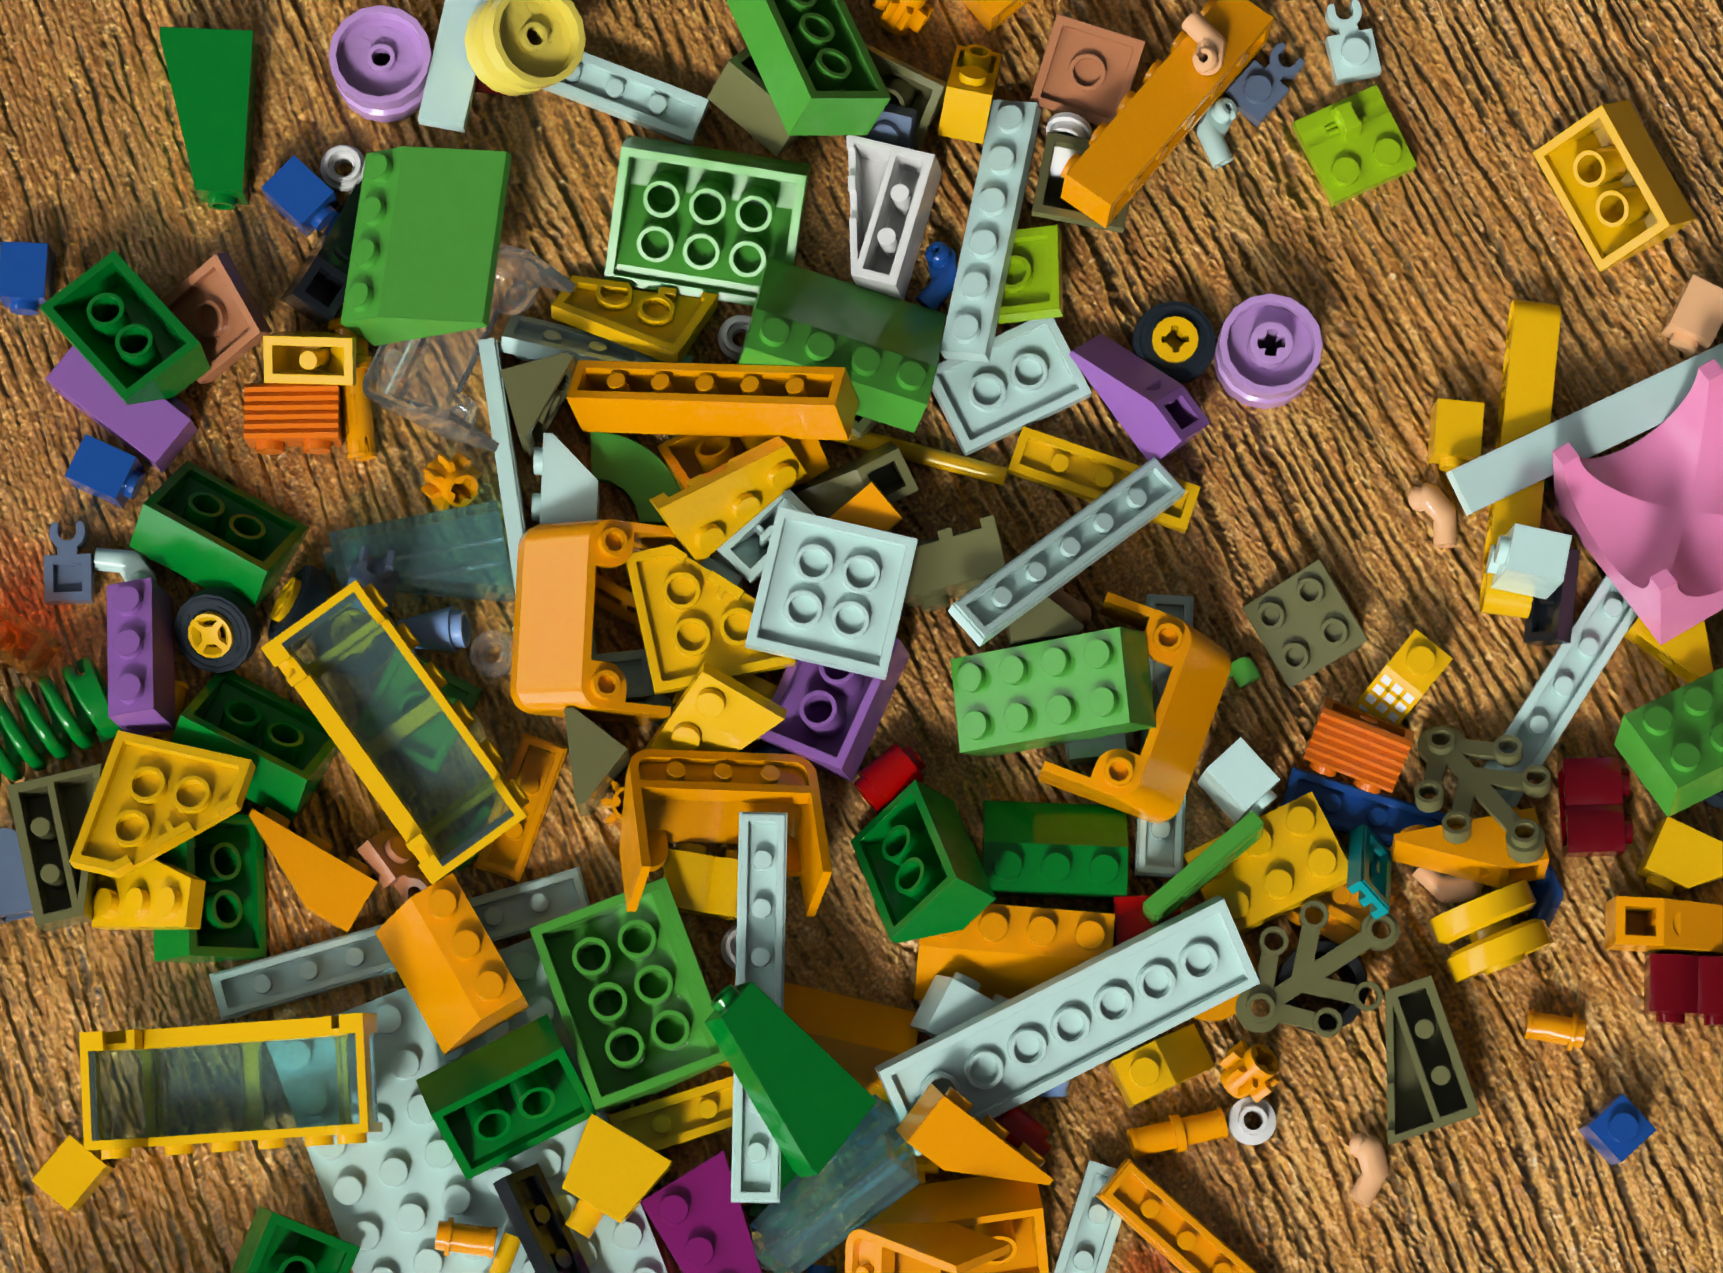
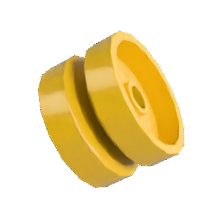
(1493, 936)

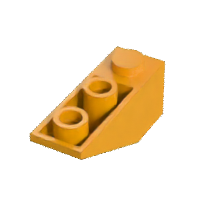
(1478, 859)
(322, 882)
(1663, 925)
(962, 1143)

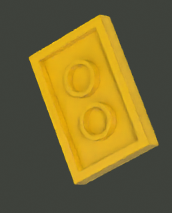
(1283, 869)

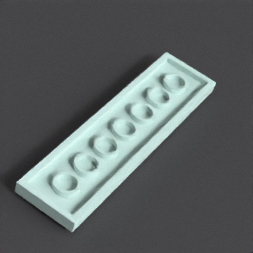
(1079, 1016)

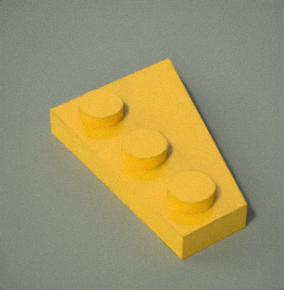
(644, 321)
(725, 502)
(716, 715)
(149, 899)

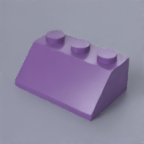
(832, 713)

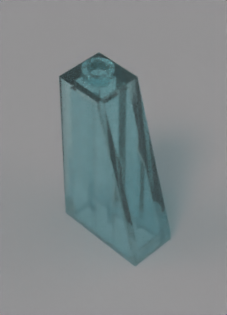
(437, 553)
(851, 1190)

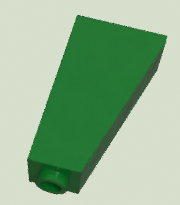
(215, 102)
(789, 1078)

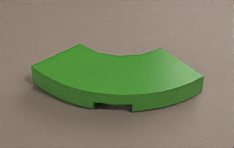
(632, 471)

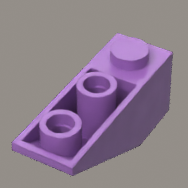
(1143, 399)

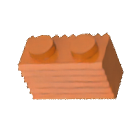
(292, 417)
(1357, 746)

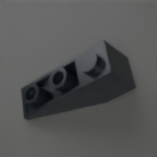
(322, 279)

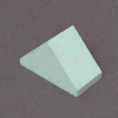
(749, 546)

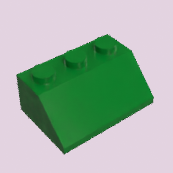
(127, 333)
(217, 534)
(258, 725)
(1055, 850)
(922, 866)
(234, 897)
(506, 1097)
(290, 1246)

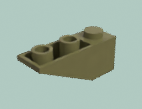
(881, 465)

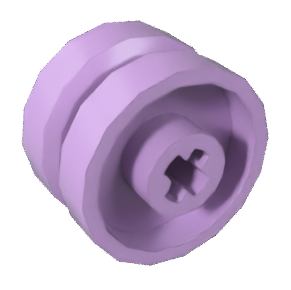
(386, 38)
(1272, 324)

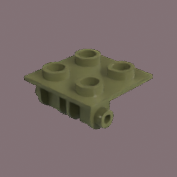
(1305, 623)

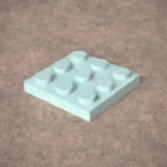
(831, 593)

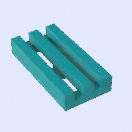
(1369, 872)

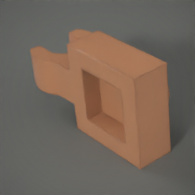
(394, 863)

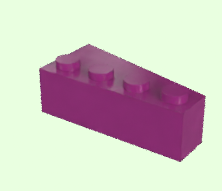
(701, 1222)

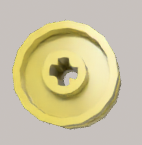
(524, 44)

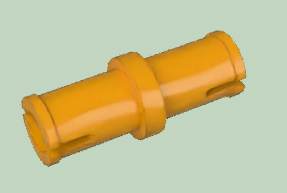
(1177, 1133)

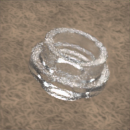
(480, 653)

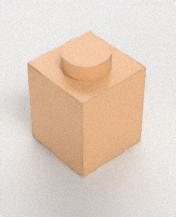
(1695, 316)

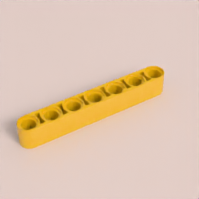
(1523, 408)

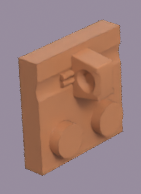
(1086, 70)
(218, 313)

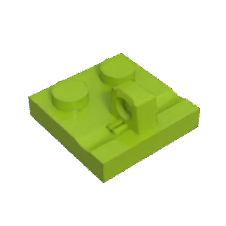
(1354, 145)
(1034, 277)

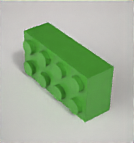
(813, 65)
(1053, 692)
(1678, 743)

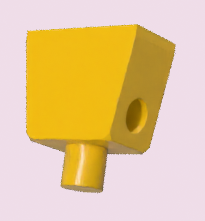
(610, 1175)

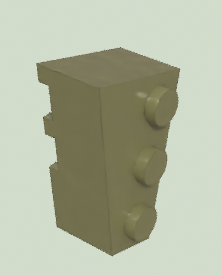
(952, 565)
(47, 824)
(1423, 1064)

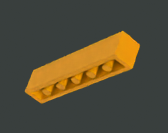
(1160, 113)
(713, 399)

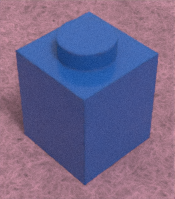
(301, 197)
(26, 276)
(105, 472)
(1617, 1129)

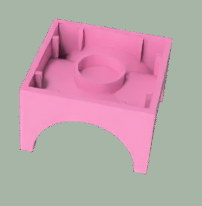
(1657, 511)

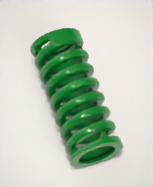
(90, 706)

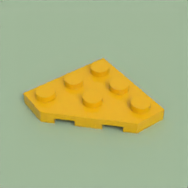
(692, 619)
(154, 800)

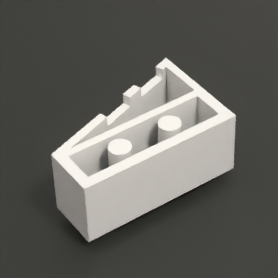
(889, 211)

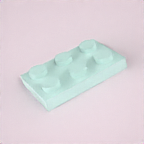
(1021, 385)

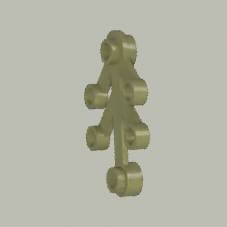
(1481, 785)
(1310, 975)

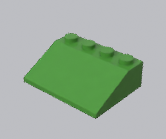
(702, 218)
(425, 242)
(827, 322)
(629, 996)

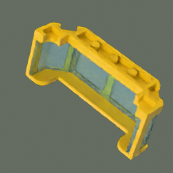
(399, 728)
(230, 1085)

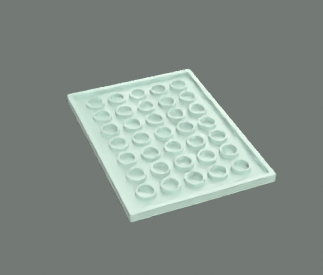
(406, 1178)

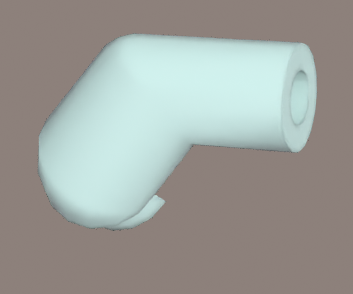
(1213, 129)
(128, 563)

